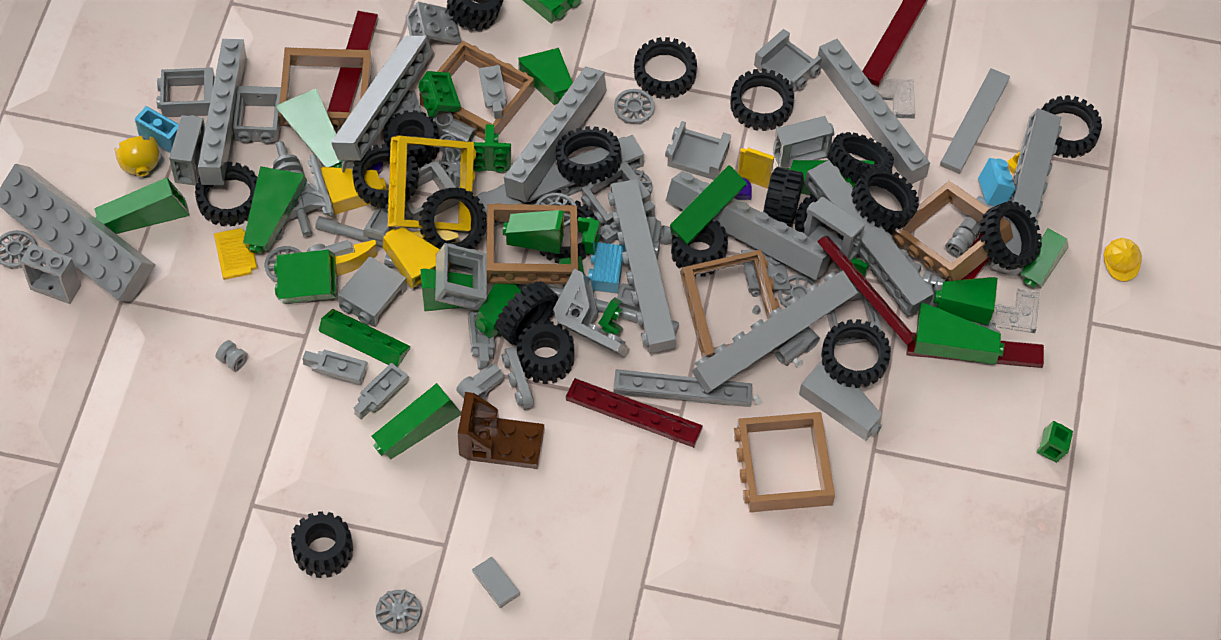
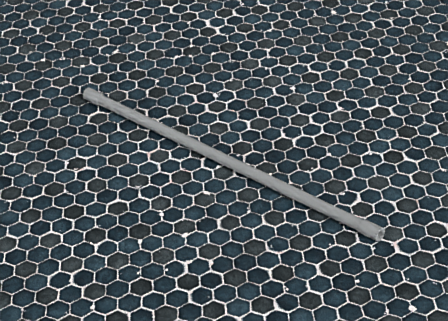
(335, 227)

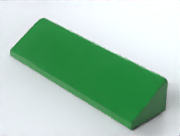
(707, 205)
(363, 338)

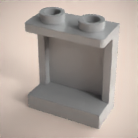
(787, 60)
(697, 152)
(371, 291)

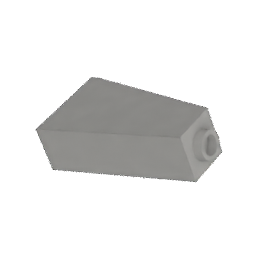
(841, 403)

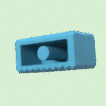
(157, 126)
(996, 182)
(606, 267)

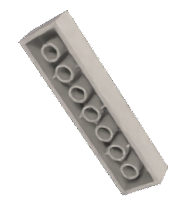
(74, 233)

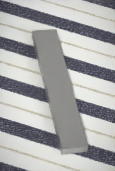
(975, 121)
(680, 388)

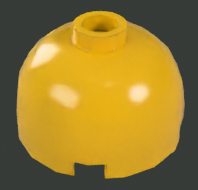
(138, 155)

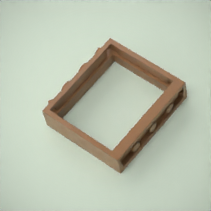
(325, 58)
(509, 74)
(967, 261)
(529, 273)
(694, 302)
(789, 500)

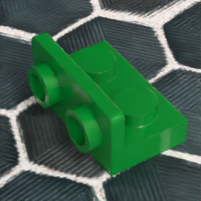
(438, 93)

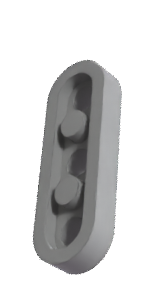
(517, 378)

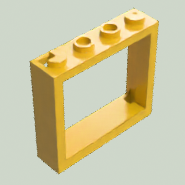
(397, 181)

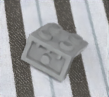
(432, 22)

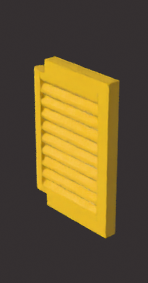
(755, 166)
(233, 255)

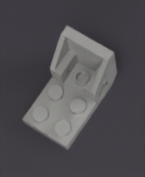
(580, 299)

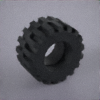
(474, 14)
(414, 125)
(783, 195)
(711, 235)
(548, 336)
(322, 527)

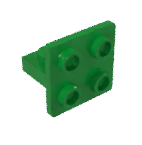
(491, 154)

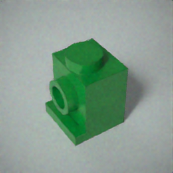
(1055, 441)

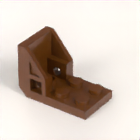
(494, 439)

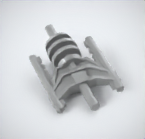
(312, 196)

